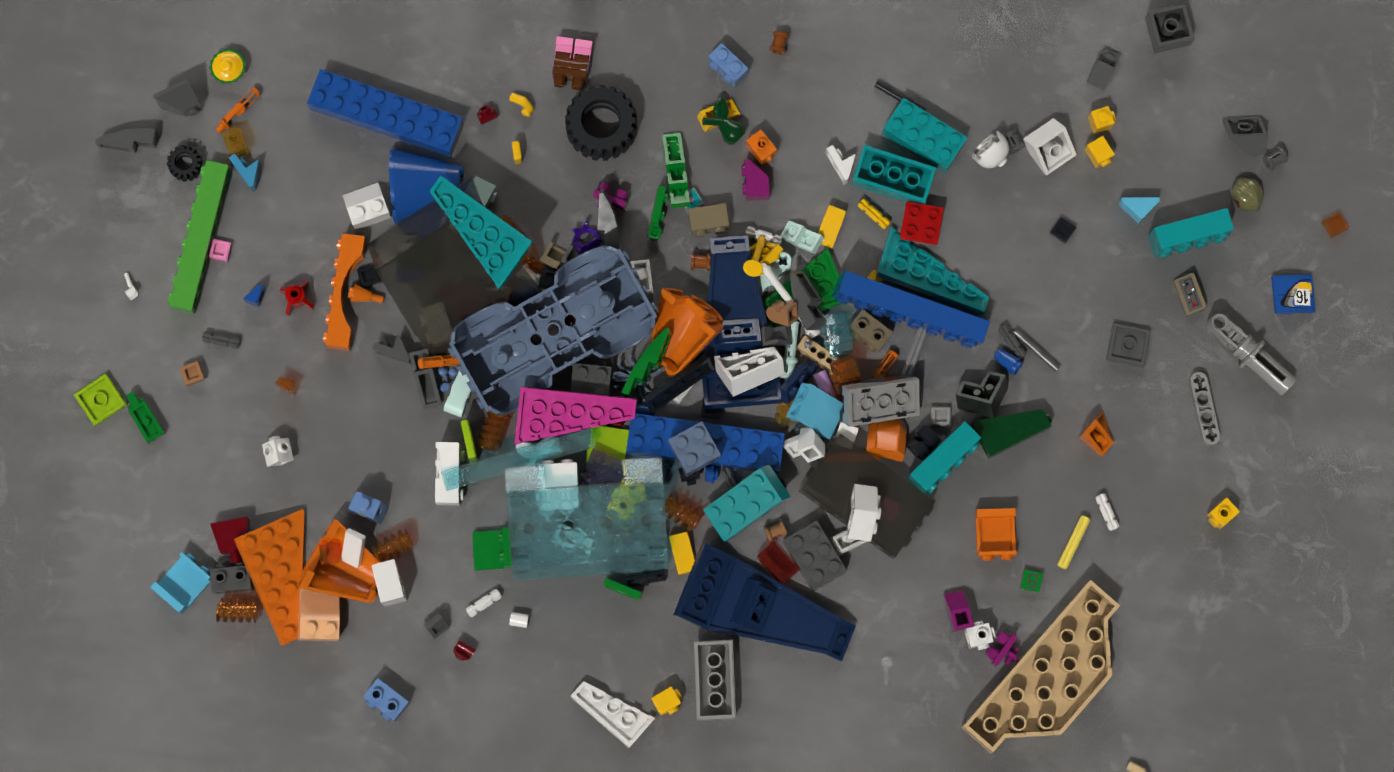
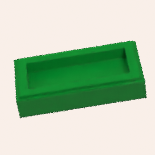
(622, 589)

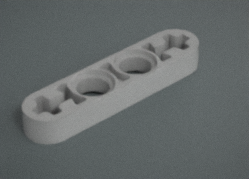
(1201, 409)

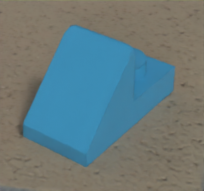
(250, 173)

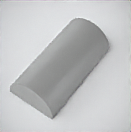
(715, 680)

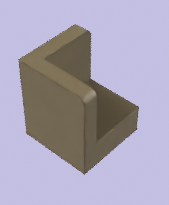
(552, 257)

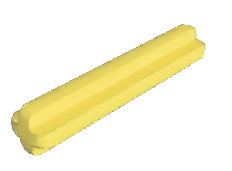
(1073, 542)

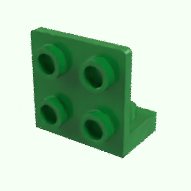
(492, 550)

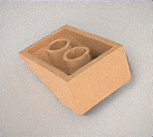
(318, 616)

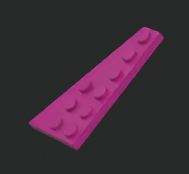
(559, 412)

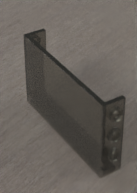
(847, 464)

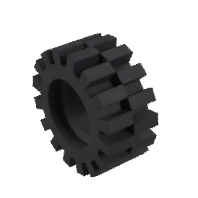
(182, 152)

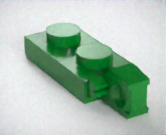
(657, 214)
(144, 418)

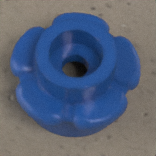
(711, 474)

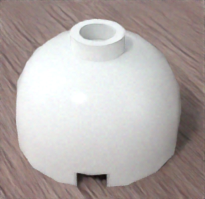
(992, 151)

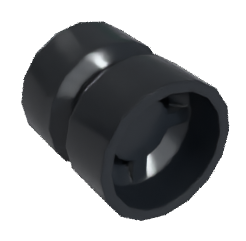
(923, 442)

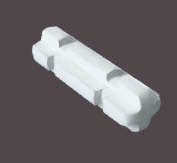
(752, 233)
(1107, 512)
(483, 603)

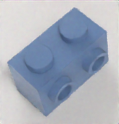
(728, 65)
(386, 700)

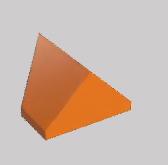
(1098, 435)

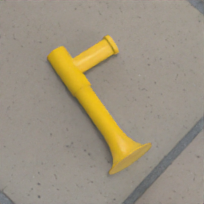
(753, 267)

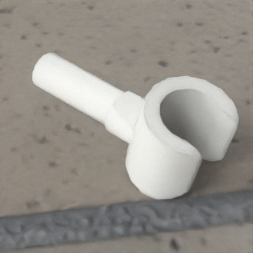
(131, 292)

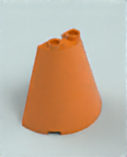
(692, 326)
(339, 578)

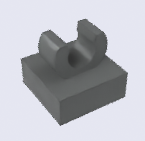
(436, 625)

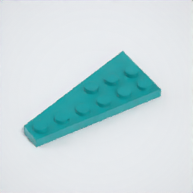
(489, 237)
(922, 272)

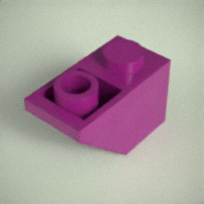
(756, 182)
(958, 611)

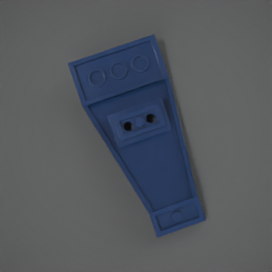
(741, 307)
(726, 593)

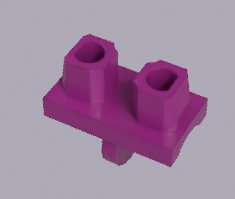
(618, 201)
(1007, 642)

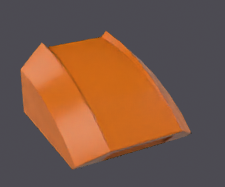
(887, 439)

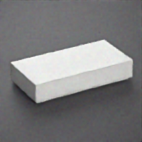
(353, 548)

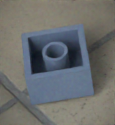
(694, 449)

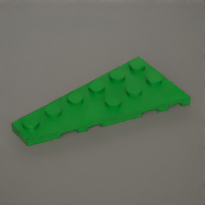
(822, 276)

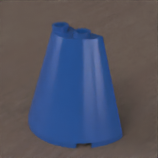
(412, 179)

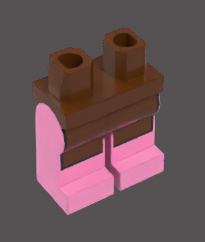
(571, 69)

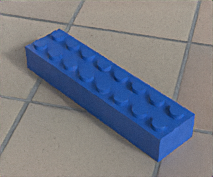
(385, 113)
(910, 309)
(738, 446)

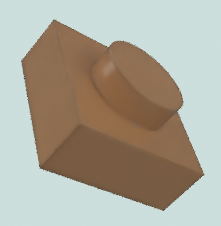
(192, 373)

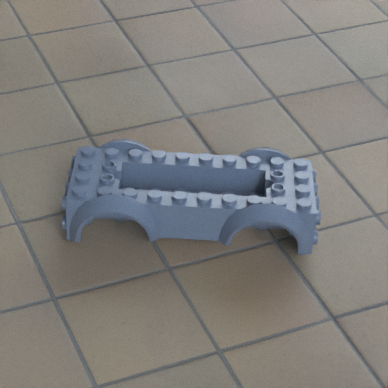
(593, 288)

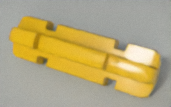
(874, 213)

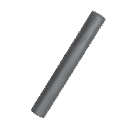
(1036, 350)

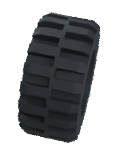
(597, 99)

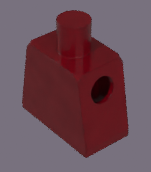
(226, 532)

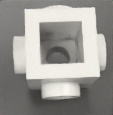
(277, 451)
(973, 638)

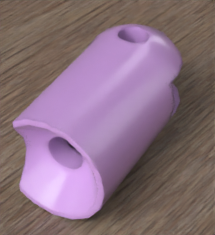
(823, 382)

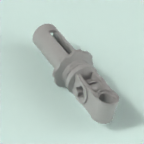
(1248, 350)

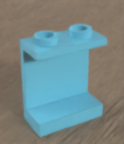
(816, 410)
(183, 583)

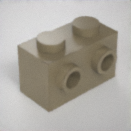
(708, 219)
(869, 332)

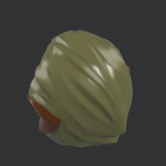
(1247, 194)

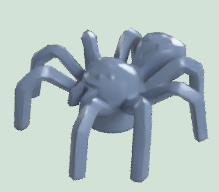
(620, 377)

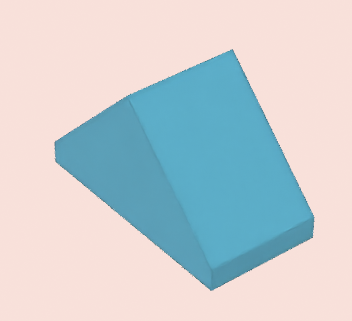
(1138, 207)

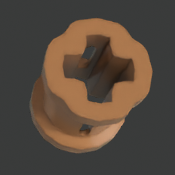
(775, 531)

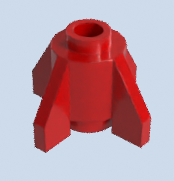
(297, 301)

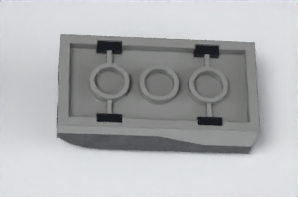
(879, 399)

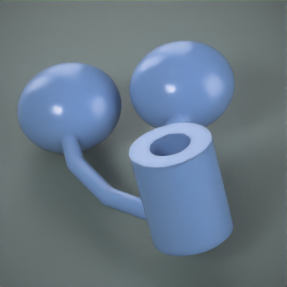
(443, 371)

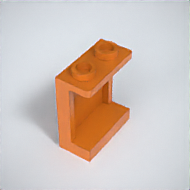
(995, 533)

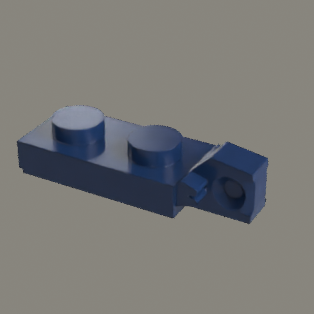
(799, 376)

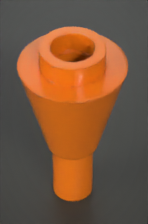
(360, 294)

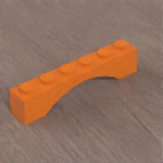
(351, 253)

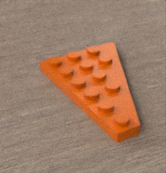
(275, 565)

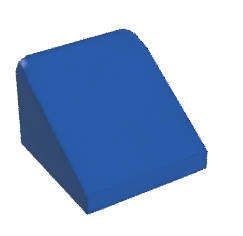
(255, 296)

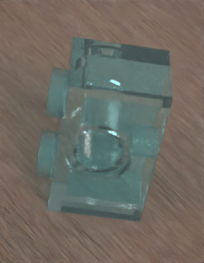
(837, 334)

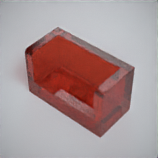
(778, 563)

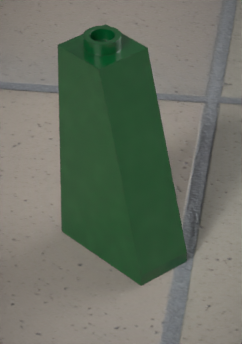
(1010, 430)

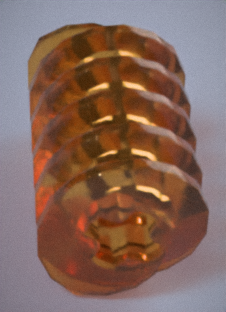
(492, 431)
(682, 513)
(393, 547)
(236, 610)

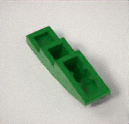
(676, 170)
(650, 358)

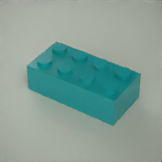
(924, 135)
(893, 176)
(1191, 233)
(944, 458)
(746, 503)

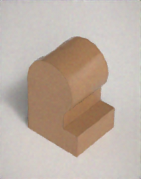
(783, 313)

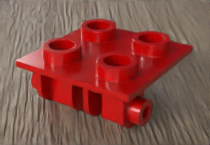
(921, 223)

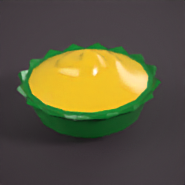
(227, 66)

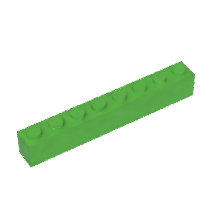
(199, 238)

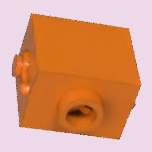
(754, 146)

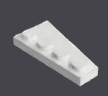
(619, 718)

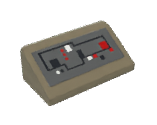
(1190, 294)

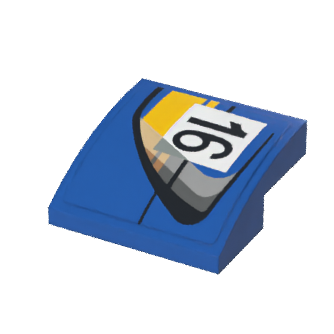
(1293, 294)

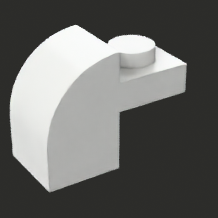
(805, 444)

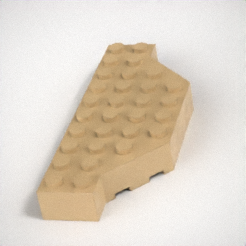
(1052, 677)

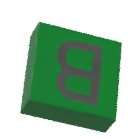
(1031, 581)

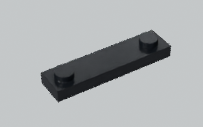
(679, 383)

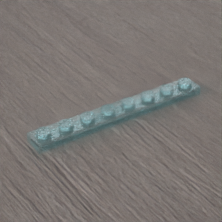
(523, 456)

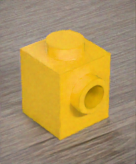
(1101, 120)
(1100, 152)
(1222, 513)
(667, 701)

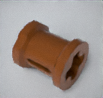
(779, 43)
(700, 261)

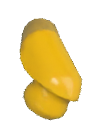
(524, 102)

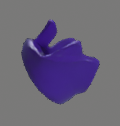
(596, 242)

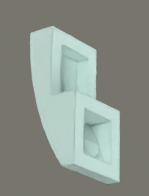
(801, 237)

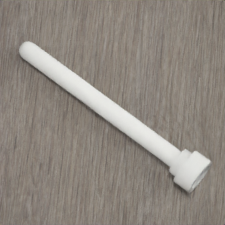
(785, 295)

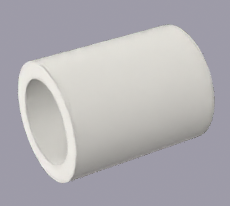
(519, 620)

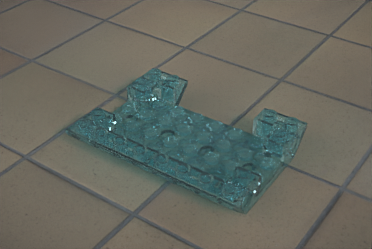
(588, 545)

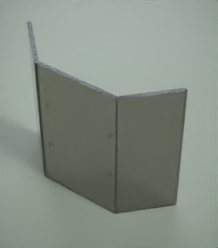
(438, 276)

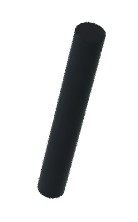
(894, 94)

